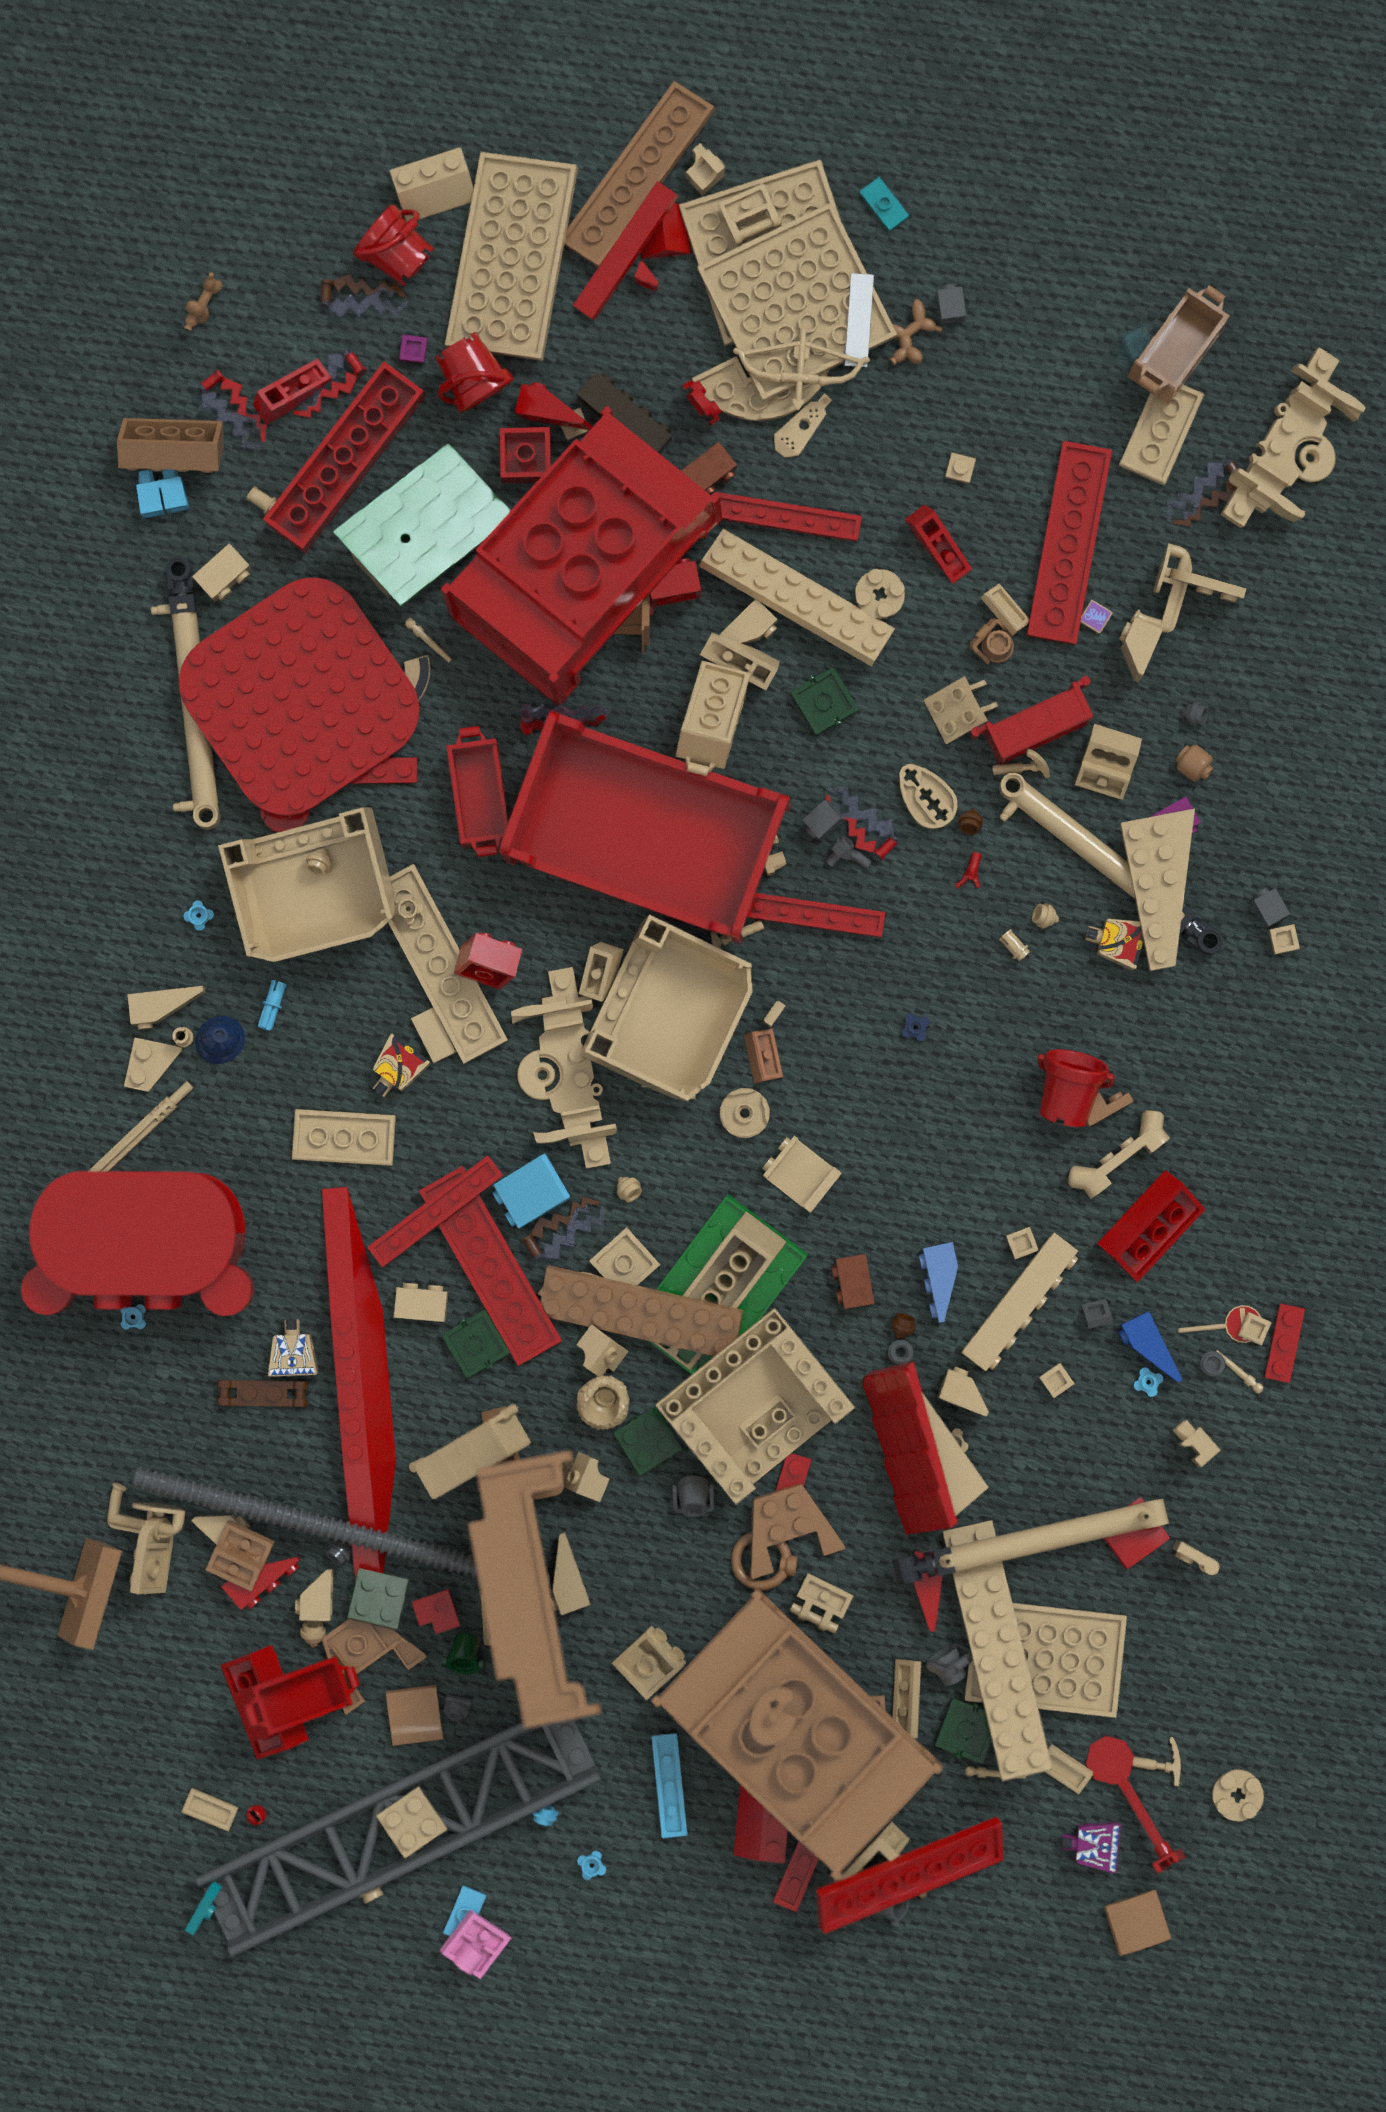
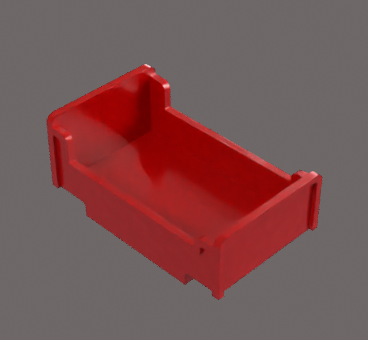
(579, 555)
(642, 827)

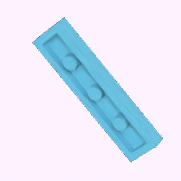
(669, 1785)

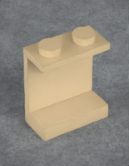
(800, 1173)

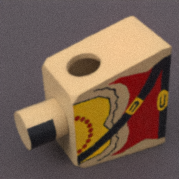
(1118, 941)
(398, 1066)

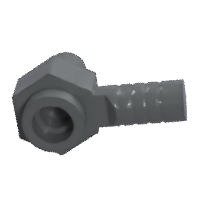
(844, 849)

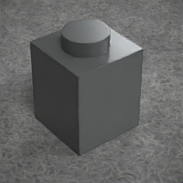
(951, 304)
(823, 820)
(1269, 906)

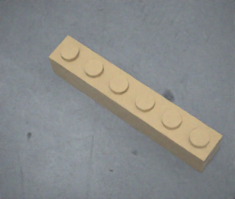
(1019, 1302)

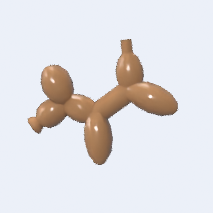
(198, 310)
(904, 335)

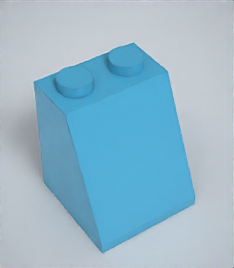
(531, 1192)

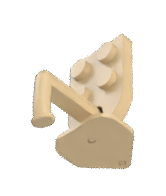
(1180, 579)
(154, 1540)

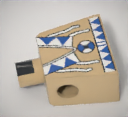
(292, 1352)

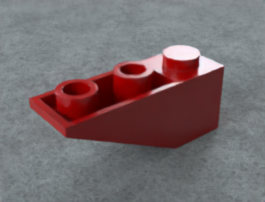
(266, 1581)

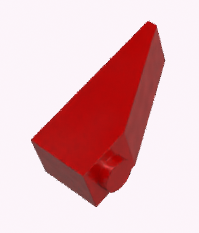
(290, 391)
(540, 405)
(938, 543)
(928, 1594)

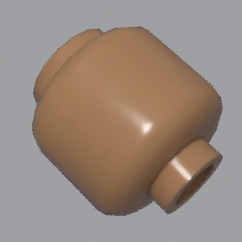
(1194, 763)

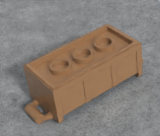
(1180, 344)

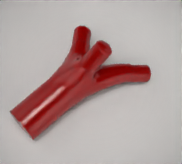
(972, 871)

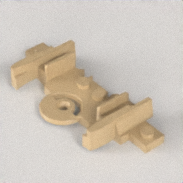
(1299, 422)
(563, 1045)

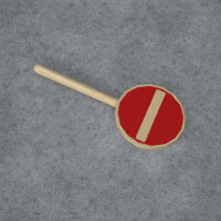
(1232, 1323)

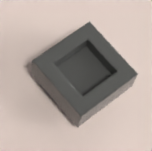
(1097, 1313)

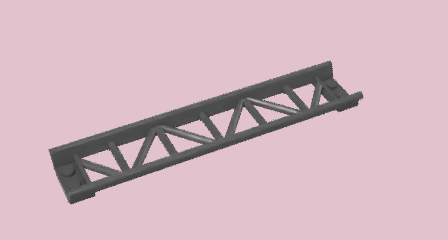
(238, 1919)

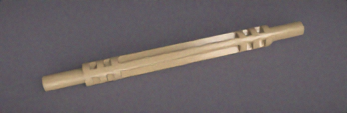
(142, 1129)

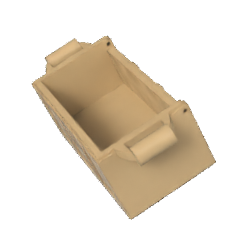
(712, 717)
(472, 1451)

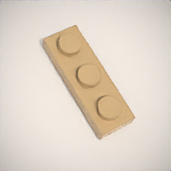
(907, 1695)

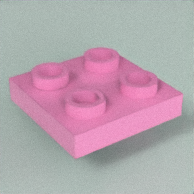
(475, 1944)

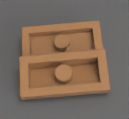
(240, 1555)
(414, 1715)
(1137, 1922)

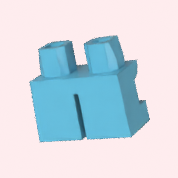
(150, 493)

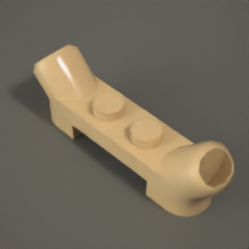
(1095, 1179)

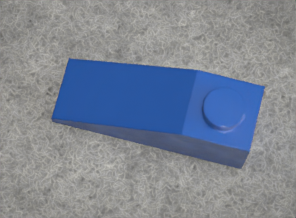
(1146, 1340)

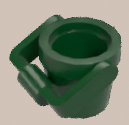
(464, 1655)

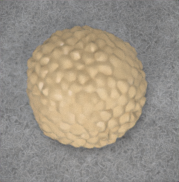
(603, 1402)

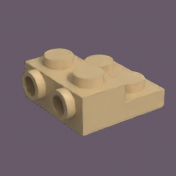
(650, 1662)

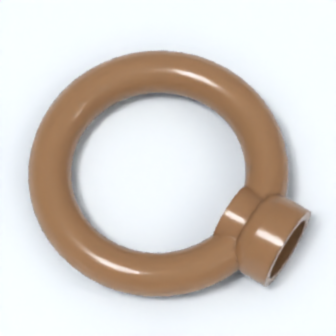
(787, 1565)

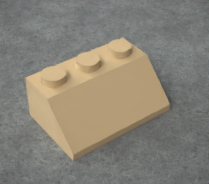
(434, 184)

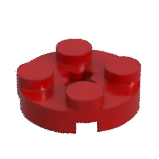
(700, 402)

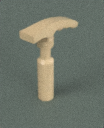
(1038, 764)
(747, 930)
(1152, 1764)

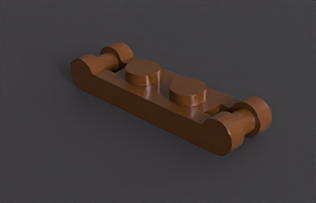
(262, 1393)

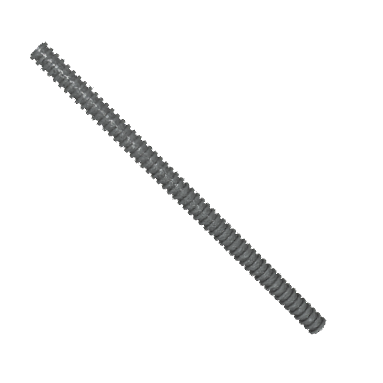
(306, 1521)

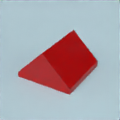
(669, 237)

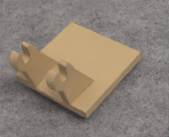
(957, 710)

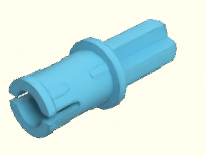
(271, 1005)

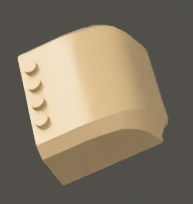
(296, 912)
(670, 1011)

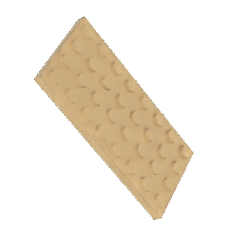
(512, 254)

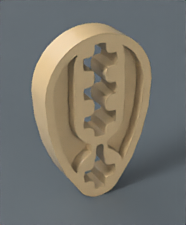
(940, 792)

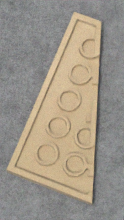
(1158, 867)

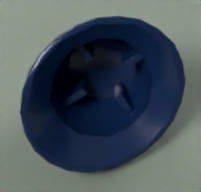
(219, 1039)

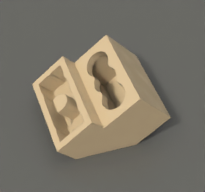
(1108, 761)

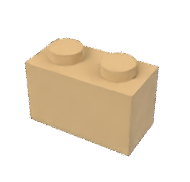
(222, 573)
(421, 1304)

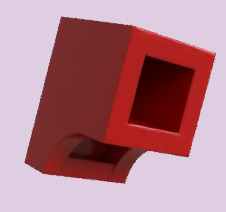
(438, 1609)

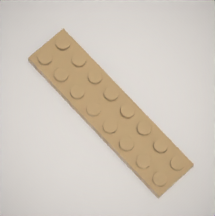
(796, 597)
(433, 958)

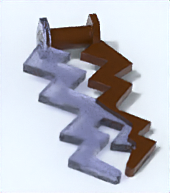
(372, 297)
(1197, 499)
(573, 1224)

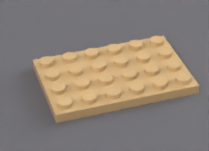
(1069, 1658)

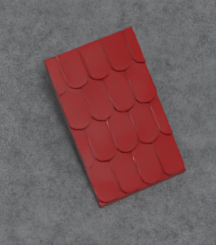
(921, 1456)

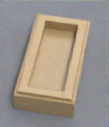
(1005, 609)
(433, 1035)
(1068, 1770)
(210, 1809)

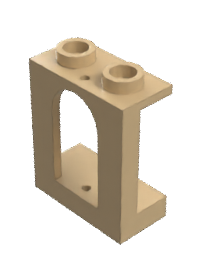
(888, 1842)

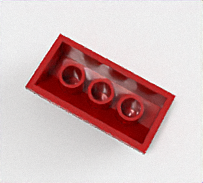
(1151, 1225)
(253, 1670)
(758, 1832)

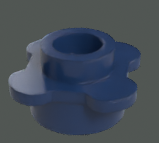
(911, 1020)

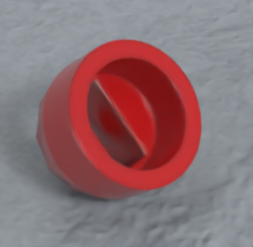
(259, 1811)

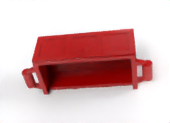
(1037, 723)
(478, 792)
(295, 1697)

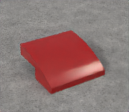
(1137, 1544)

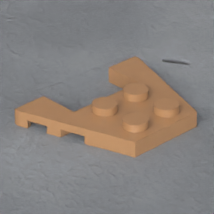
(785, 1516)
(362, 1644)

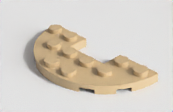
(739, 397)

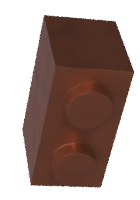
(711, 468)
(854, 1281)

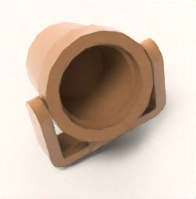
(996, 645)

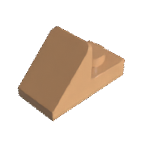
(1101, 1109)

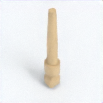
(419, 632)
(1248, 1379)
(982, 1772)

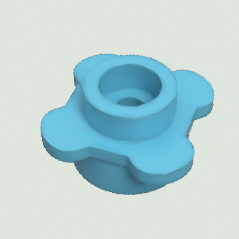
(199, 923)
(138, 1322)
(1145, 1375)
(545, 1815)
(598, 1868)

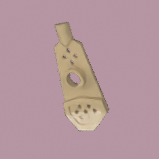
(795, 434)

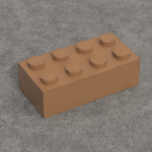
(170, 445)

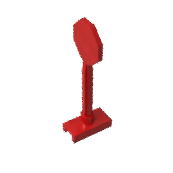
(1112, 1763)

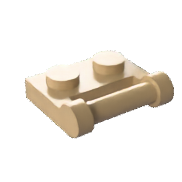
(745, 206)
(1189, 1555)

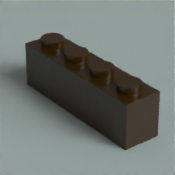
(600, 392)

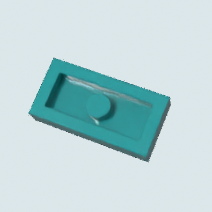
(884, 204)
(204, 1909)

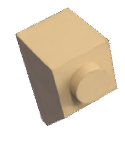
(600, 970)
(214, 1525)
(317, 1599)

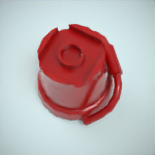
(394, 245)
(470, 373)
(1071, 1085)

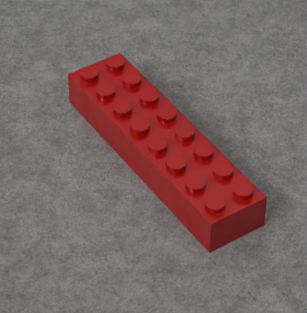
(344, 457)

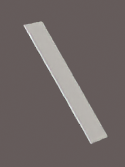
(859, 317)

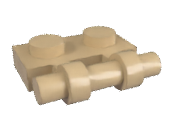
(825, 1596)

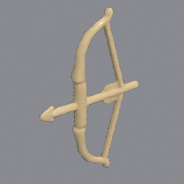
(801, 353)

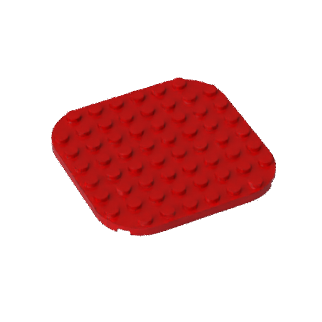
(299, 696)

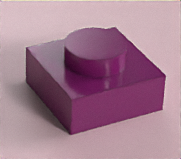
(413, 349)

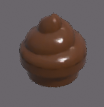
(970, 822)
(903, 1325)

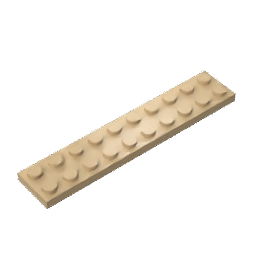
(999, 1661)

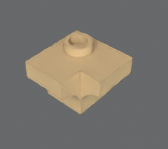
(706, 170)
(600, 1351)
(585, 1478)

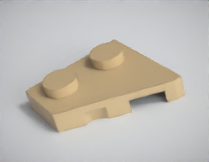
(148, 1063)

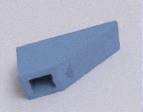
(941, 1270)

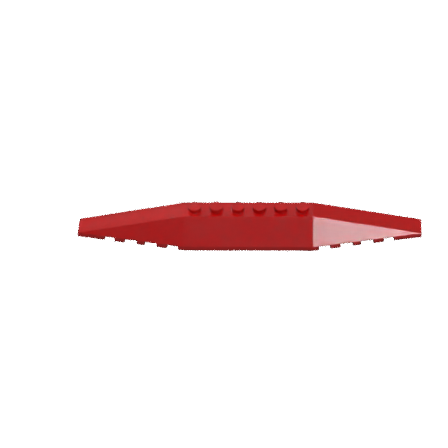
(360, 1375)

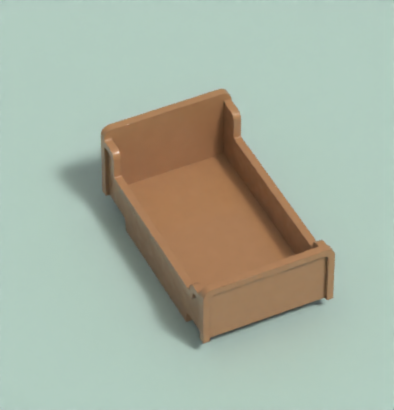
(518, 1590)
(840, 1765)

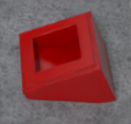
(645, 278)

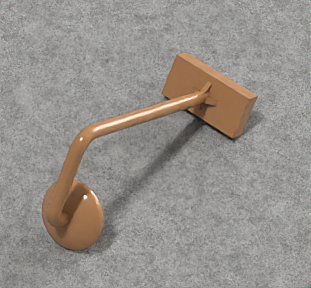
(86, 1593)

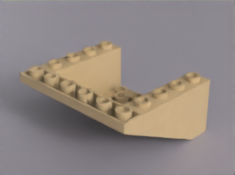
(754, 1404)

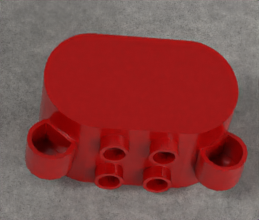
(137, 1237)

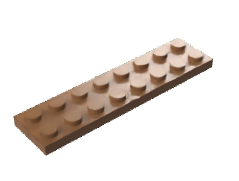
(642, 163)
(639, 1311)

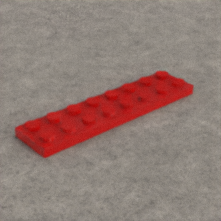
(1069, 543)
(496, 1275)
(910, 1875)

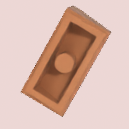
(763, 1055)

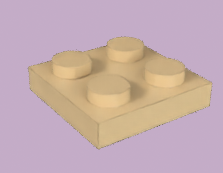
(625, 1259)
(411, 1822)

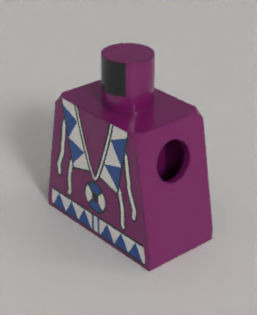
(1095, 1845)

